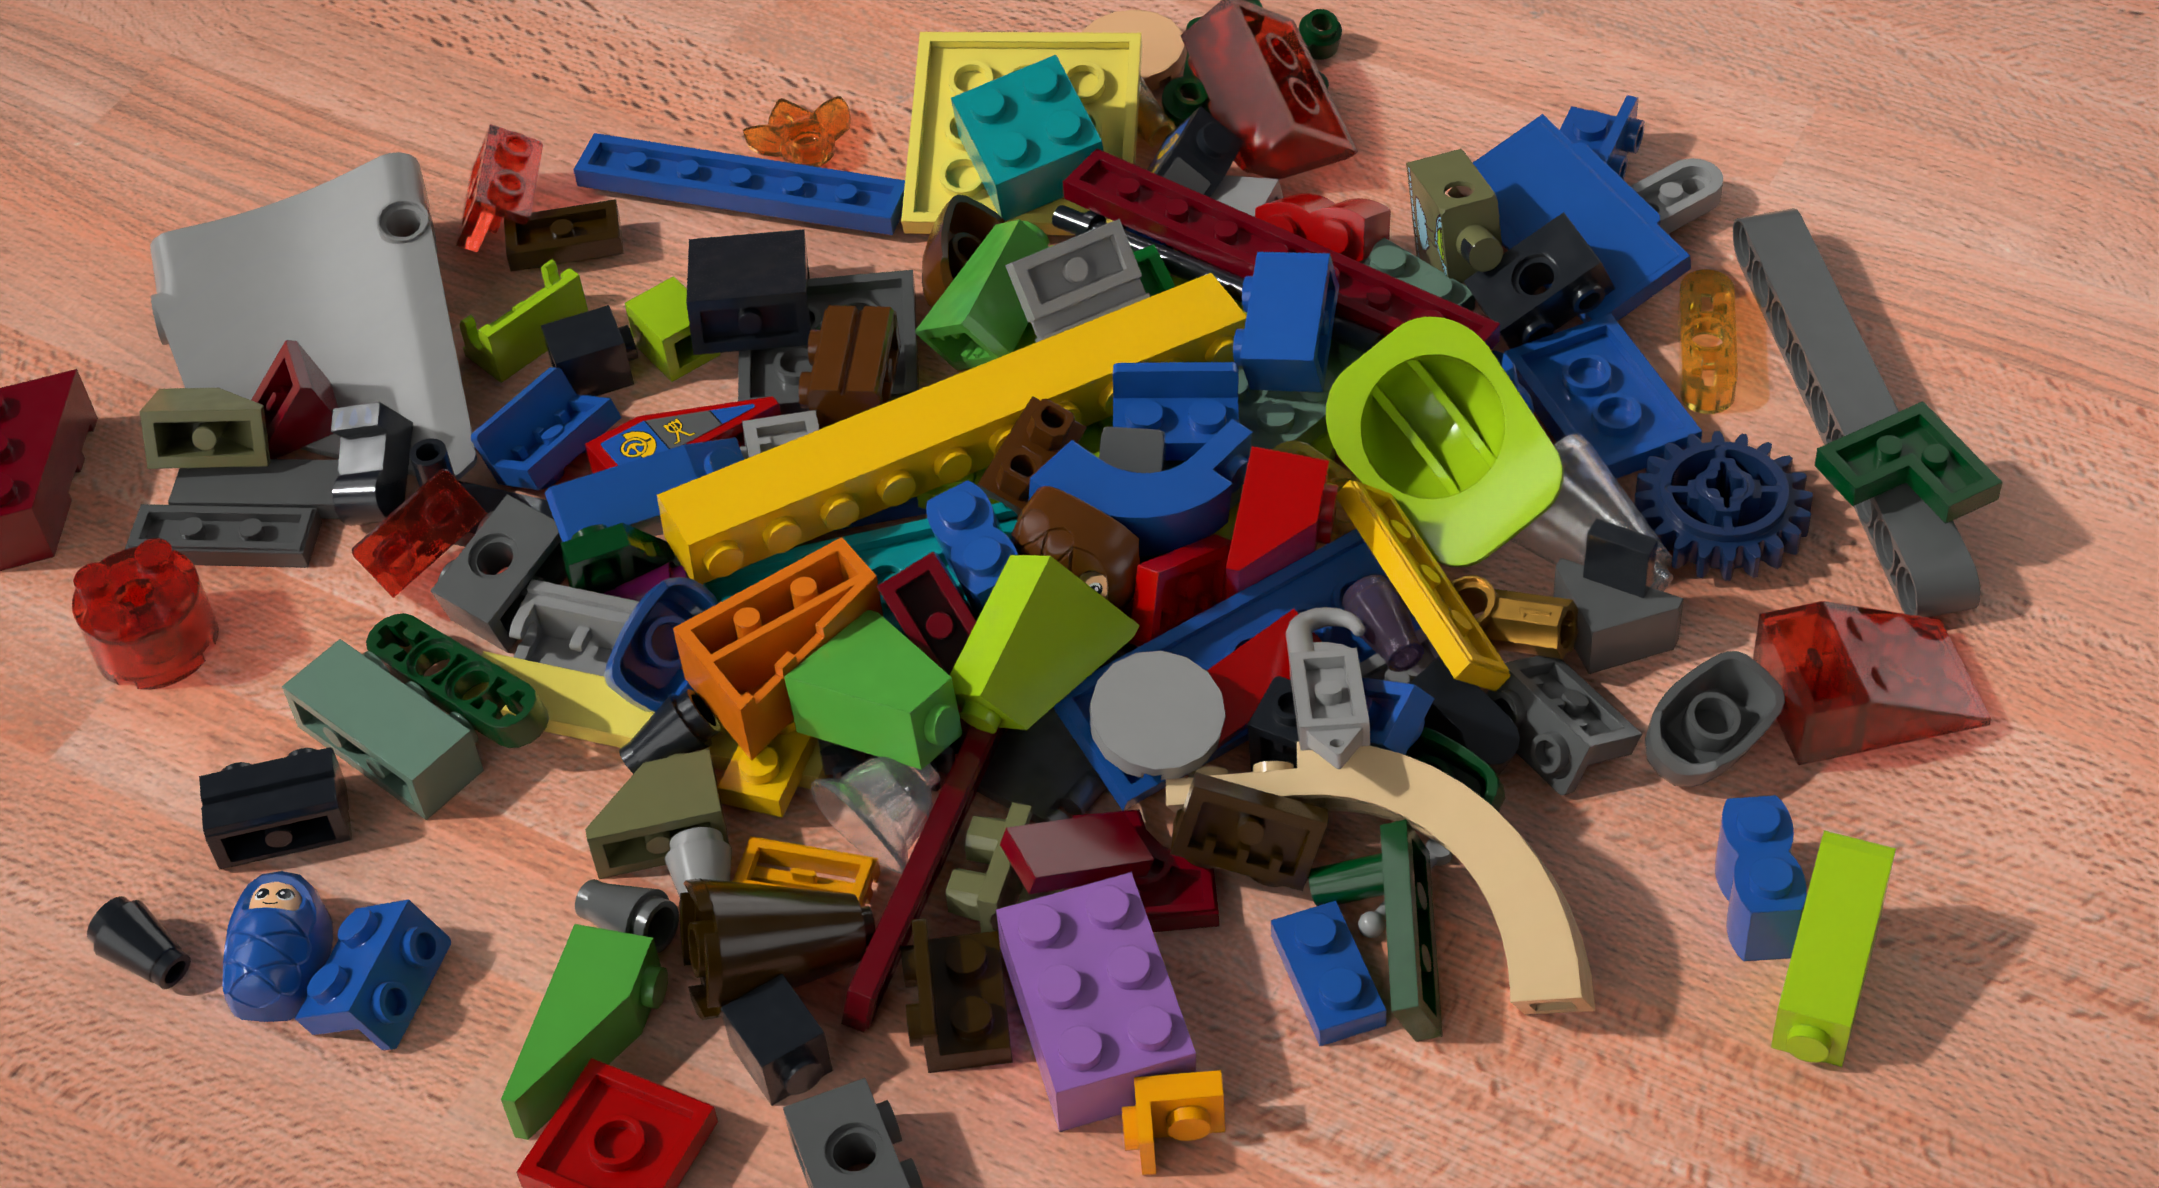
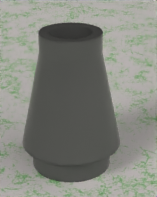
(629, 910)

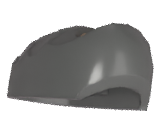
(1711, 719)

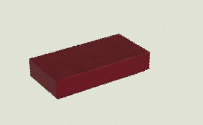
(1075, 851)

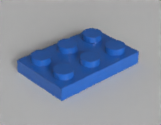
(1605, 390)

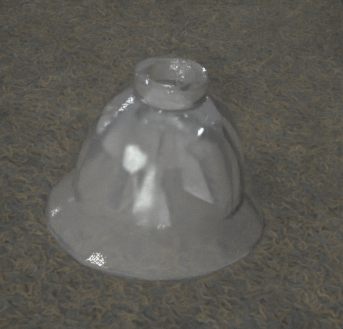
(879, 807)

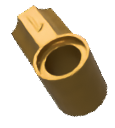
(1519, 619)

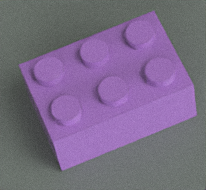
(1093, 997)

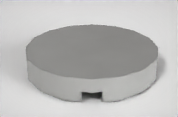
(1156, 715)

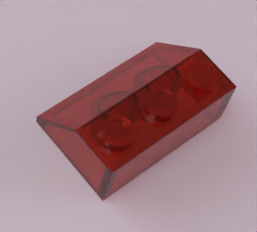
(1266, 90)

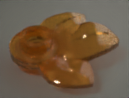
(801, 134)

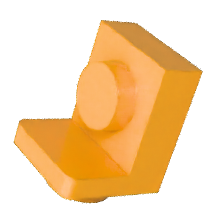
(1175, 1107)

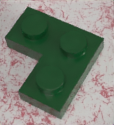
(1912, 450)

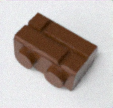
(851, 362)

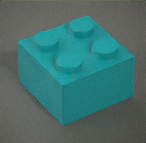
(1025, 135)

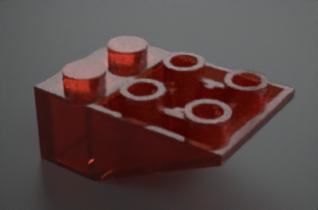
(1864, 679)

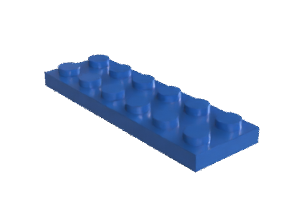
(1212, 635)

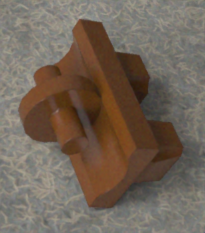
(1030, 444)

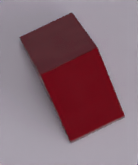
(295, 401)

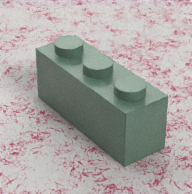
(384, 727)

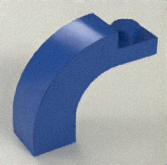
(1163, 506)

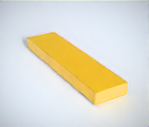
(1423, 586)

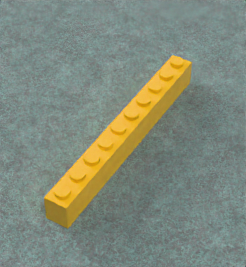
(932, 433)

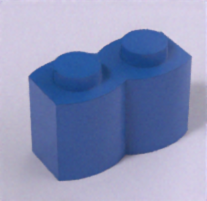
(970, 540)
(1760, 877)

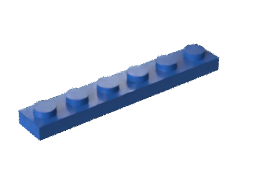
(741, 183)

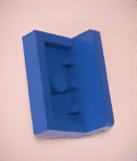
(542, 431)
(375, 973)

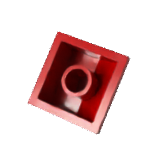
(1280, 515)

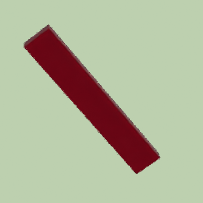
(918, 878)

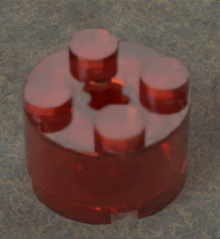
(144, 615)

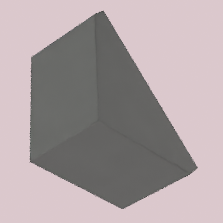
(1616, 624)

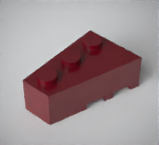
(39, 453)

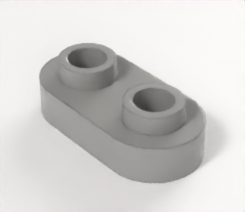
(1682, 191)

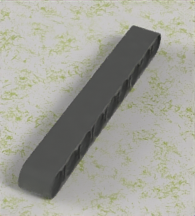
(1845, 393)

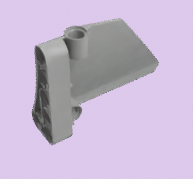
(341, 274)

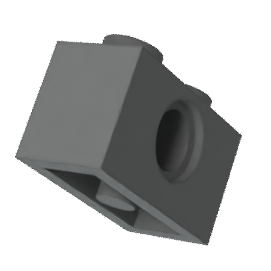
(510, 538)
(846, 1130)

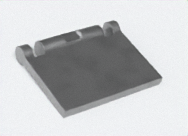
(1043, 771)

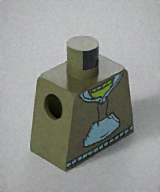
(1455, 231)

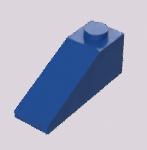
(631, 489)

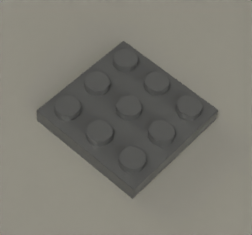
(778, 370)

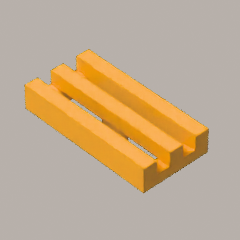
(804, 864)

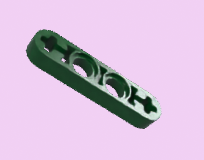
(459, 676)

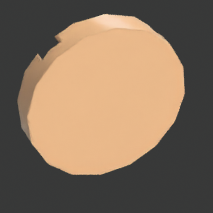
(1162, 45)

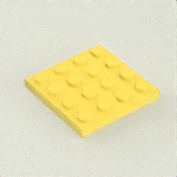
(1099, 65)

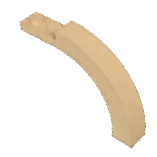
(1535, 921)

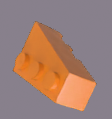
(753, 639)

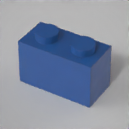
(1287, 321)

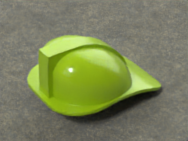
(1446, 437)

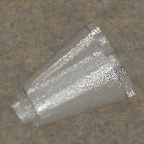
(1587, 494)

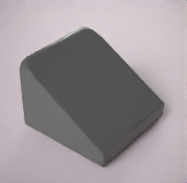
(1133, 449)

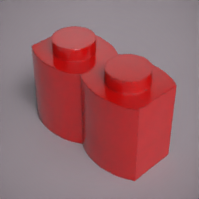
(1343, 227)

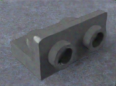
(1561, 721)

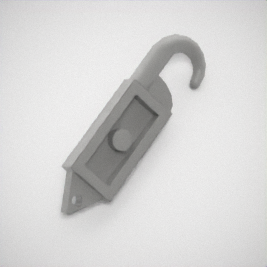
(1327, 686)

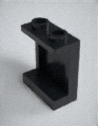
(748, 292)

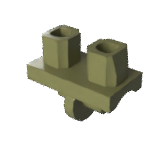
(980, 894)

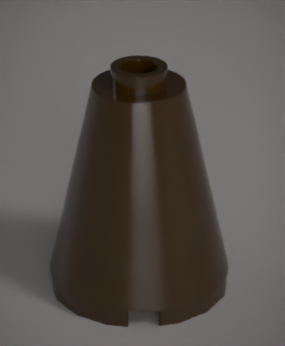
(754, 932)

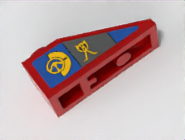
(667, 430)

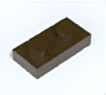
(564, 235)

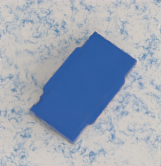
(1546, 174)

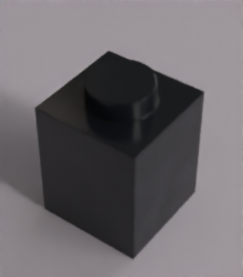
(591, 351)
(777, 1040)

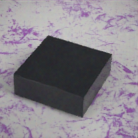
(1620, 558)

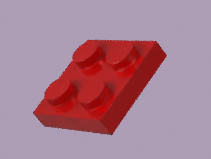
(618, 1134)

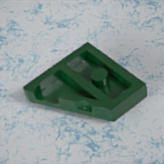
(606, 557)

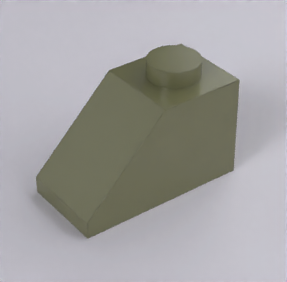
(203, 430)
(651, 809)

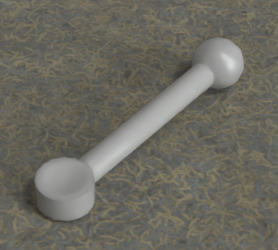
(1373, 922)

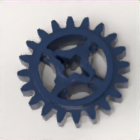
(1724, 504)

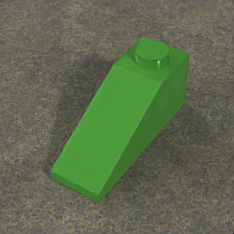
(589, 1011)

